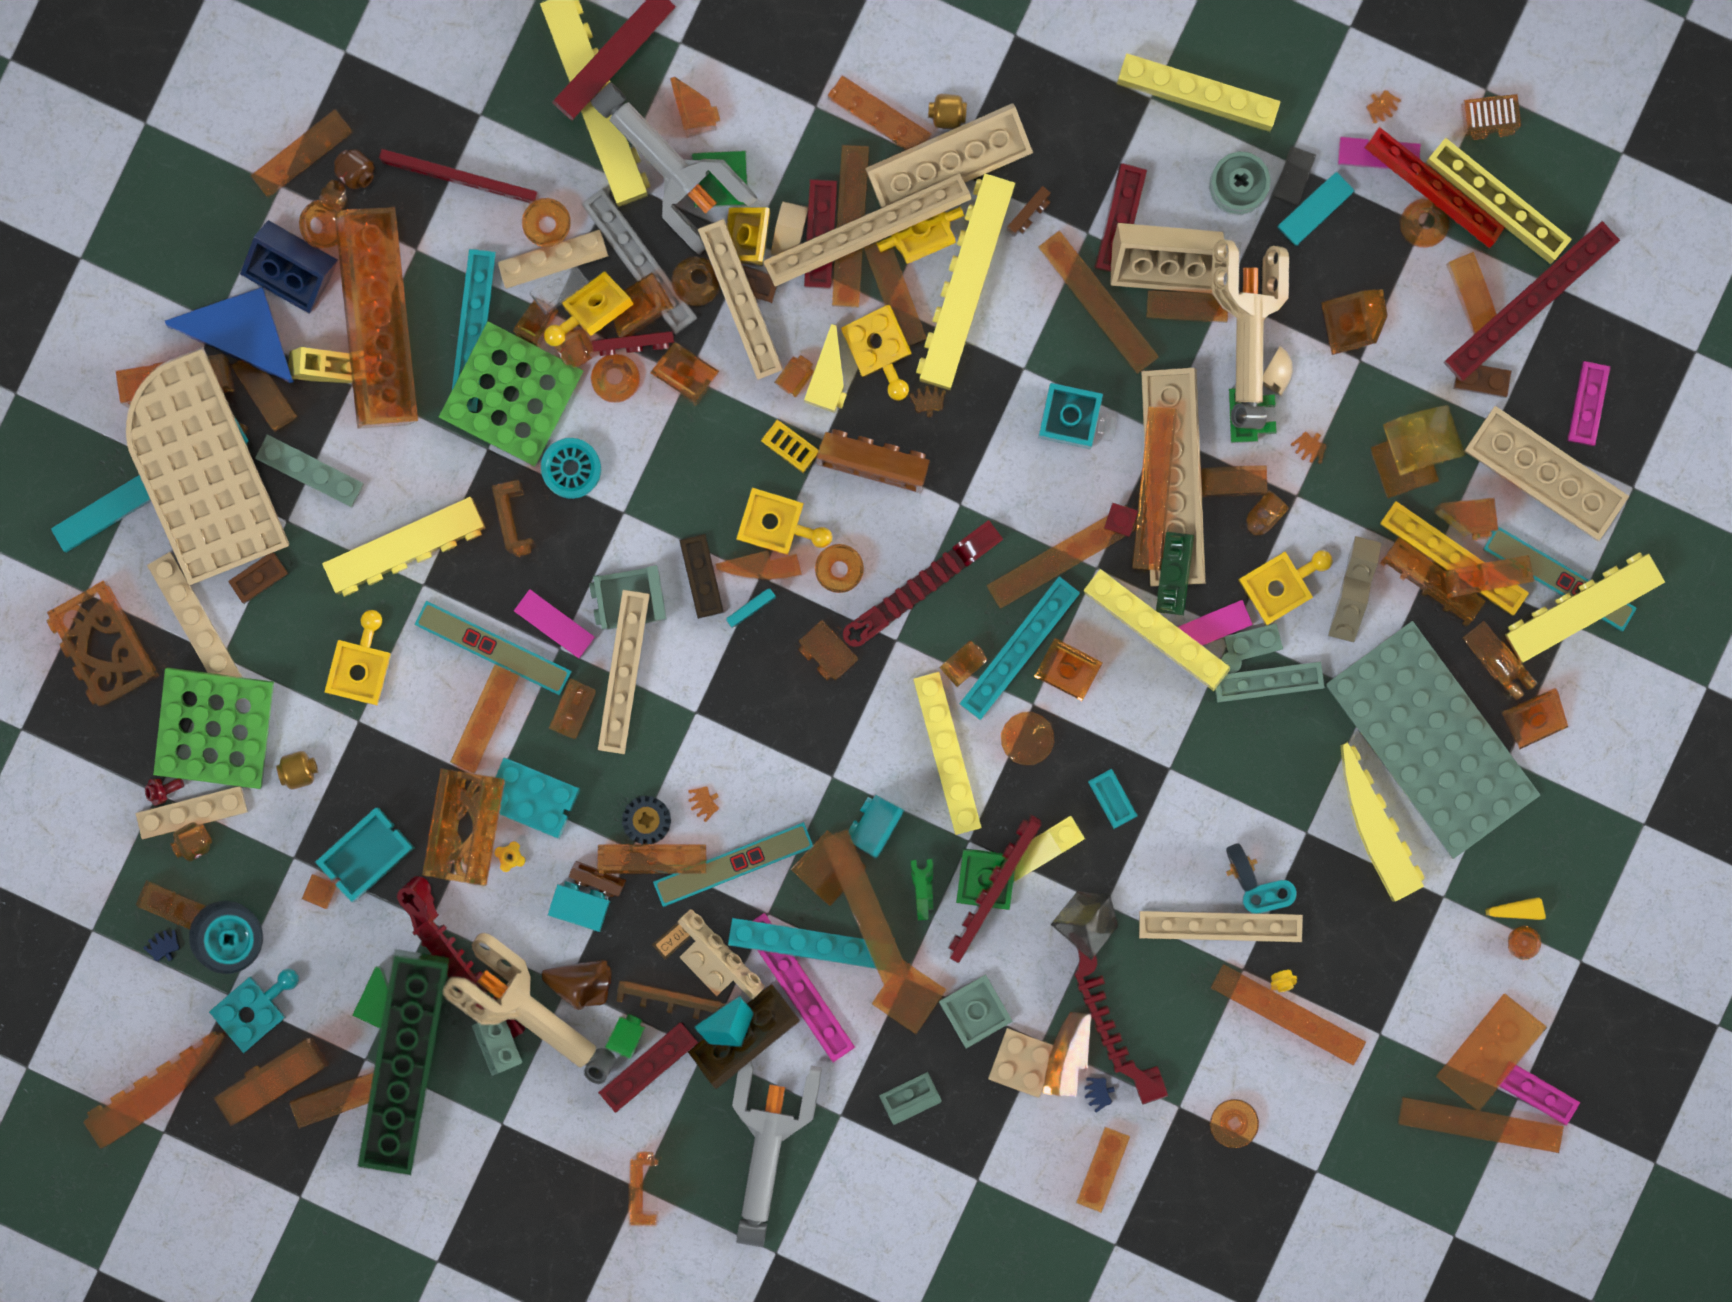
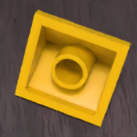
(749, 233)

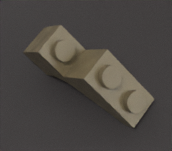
(1355, 589)

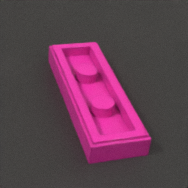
(1354, 154)
(1588, 403)
(1218, 623)
(554, 624)
(1540, 1095)

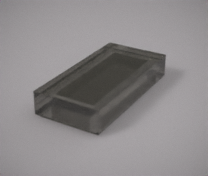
(1294, 175)

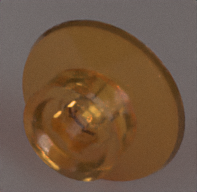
(1242, 1134)

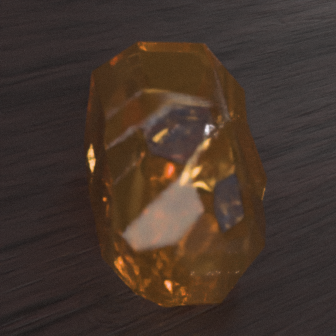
(1266, 514)

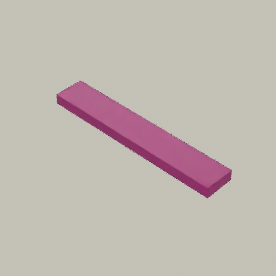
(807, 1001)

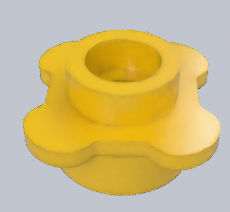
(513, 849)
(1283, 981)

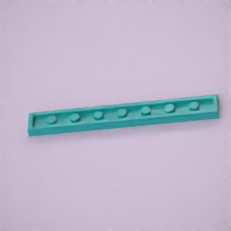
(104, 512)

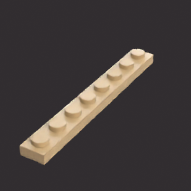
(867, 230)

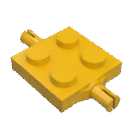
(924, 236)

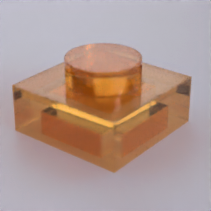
(319, 891)

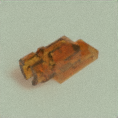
(1498, 659)

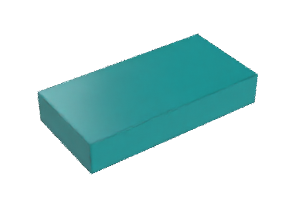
(750, 608)
(1112, 798)

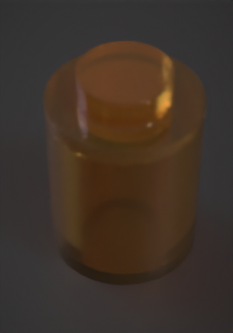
(795, 375)

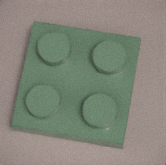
(975, 1011)

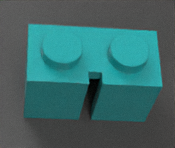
(579, 907)

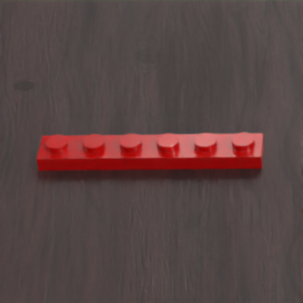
(1434, 187)

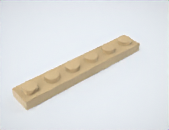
(740, 299)
(192, 616)
(623, 671)
(1220, 926)

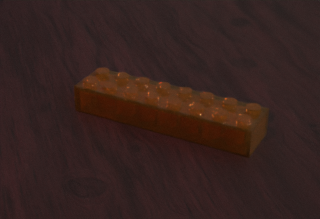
(376, 317)

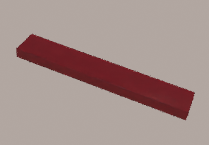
(612, 56)
(458, 176)

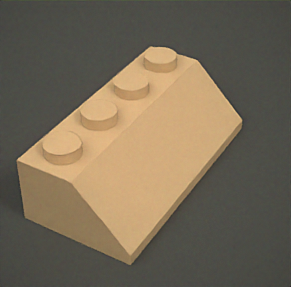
(1163, 258)

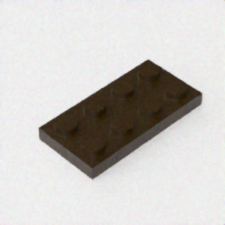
(769, 1022)

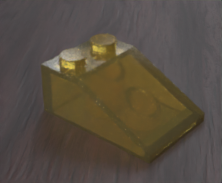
(1423, 439)

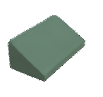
(910, 1098)

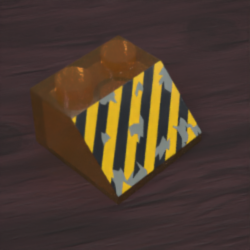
(1470, 517)

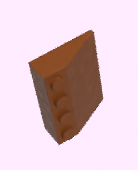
(872, 461)

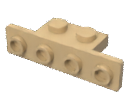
(714, 960)

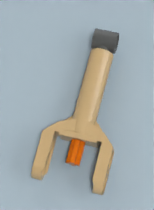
(1250, 312)
(516, 1003)

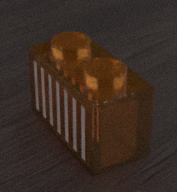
(1490, 116)

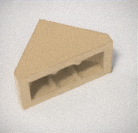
(789, 227)

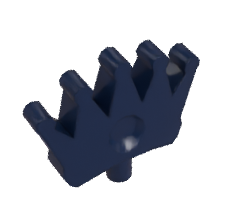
(164, 946)
(1100, 1092)

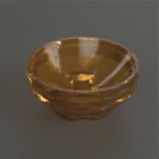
(546, 208)
(324, 211)
(1415, 233)
(688, 290)
(618, 392)
(844, 554)

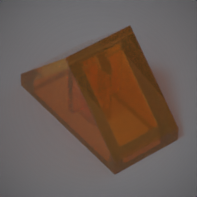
(534, 323)

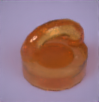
(338, 197)

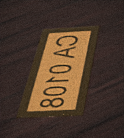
(671, 941)

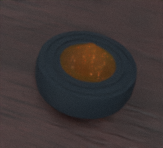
(1241, 867)

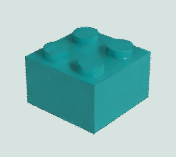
(1070, 416)

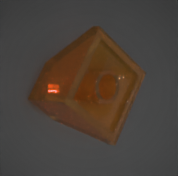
(694, 109)
(1355, 320)

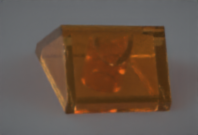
(649, 304)
(684, 373)
(1390, 477)
(1068, 669)
(1536, 718)
(818, 873)

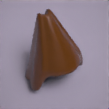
(580, 983)

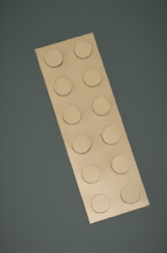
(963, 151)
(1546, 473)

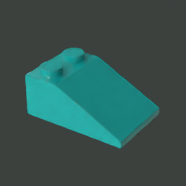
(875, 826)

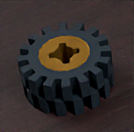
(655, 818)

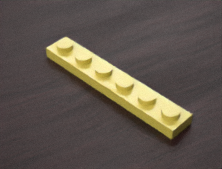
(947, 753)

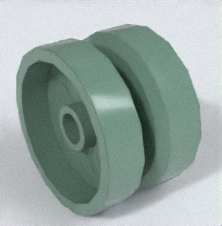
(1251, 172)

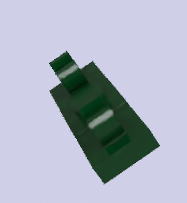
(1174, 573)

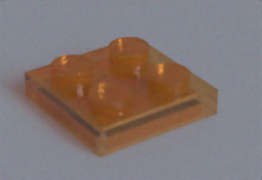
(910, 1000)

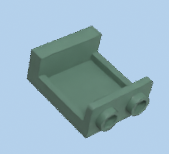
(609, 591)

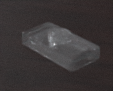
(558, 288)

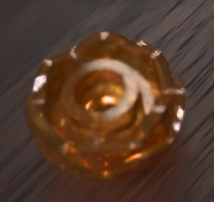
(1515, 944)

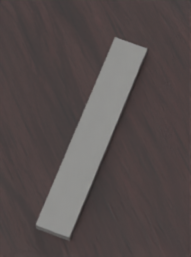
(635, 254)

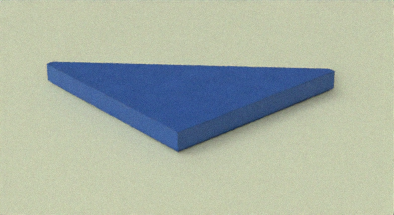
(240, 329)

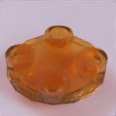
(1027, 738)

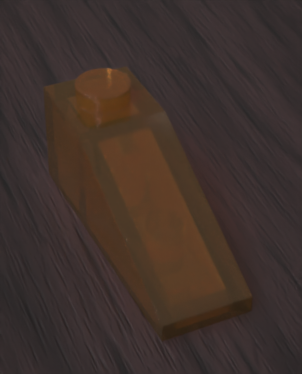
(1234, 481)

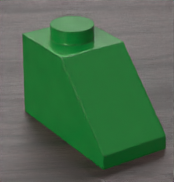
(373, 999)
(626, 1036)

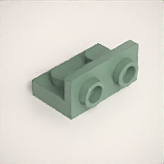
(497, 1046)

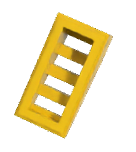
(808, 459)
(1523, 909)

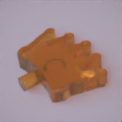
(1381, 105)
(928, 402)
(1311, 446)
(705, 802)

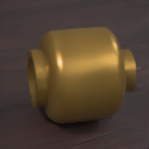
(947, 111)
(296, 770)

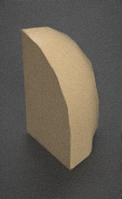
(1278, 372)

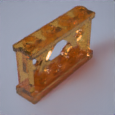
(137, 657)
(445, 843)

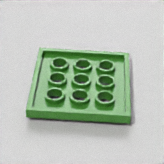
(481, 363)
(231, 689)

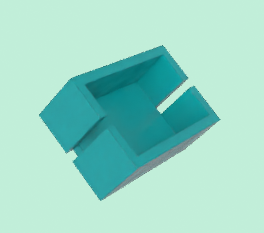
(535, 798)
(365, 854)

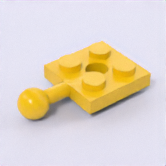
(583, 312)
(891, 350)
(781, 537)
(1294, 588)
(349, 655)

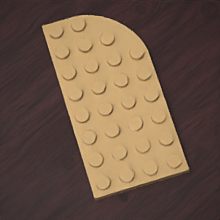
(199, 470)

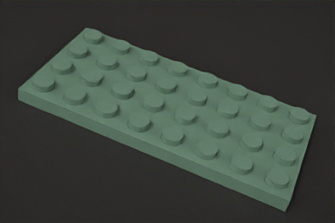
(1432, 740)

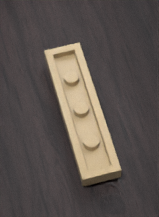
(552, 259)
(198, 810)

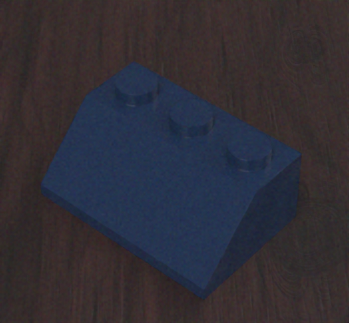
(288, 266)

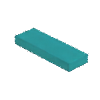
(1316, 208)

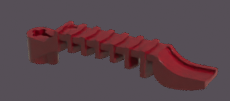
(928, 580)
(418, 903)
(1147, 1082)

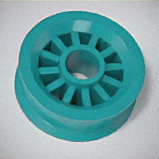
(575, 444)

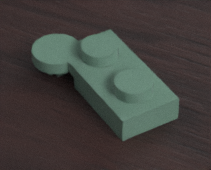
(1251, 644)

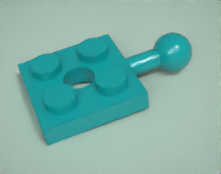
(266, 1013)

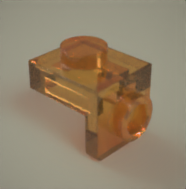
(963, 663)

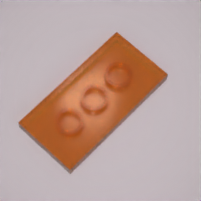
(1491, 1052)

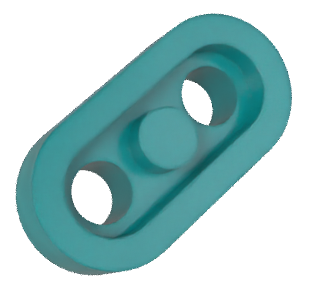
(1269, 897)

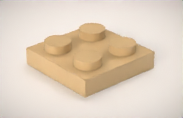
(1021, 1063)

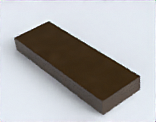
(701, 576)

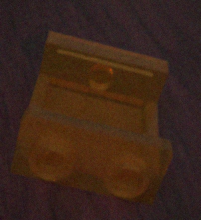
(502, 493)
(637, 1216)

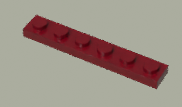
(999, 878)

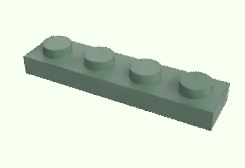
(309, 471)
(1270, 682)

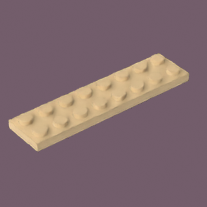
(1184, 513)

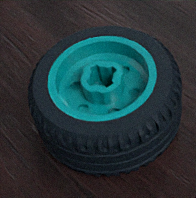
(208, 940)

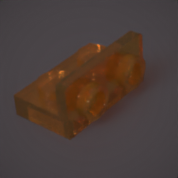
(827, 651)
(572, 709)

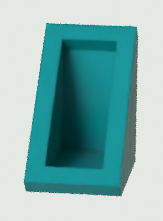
(728, 1024)

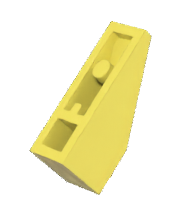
(320, 365)
(827, 381)
(1048, 846)

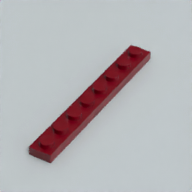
(1531, 301)

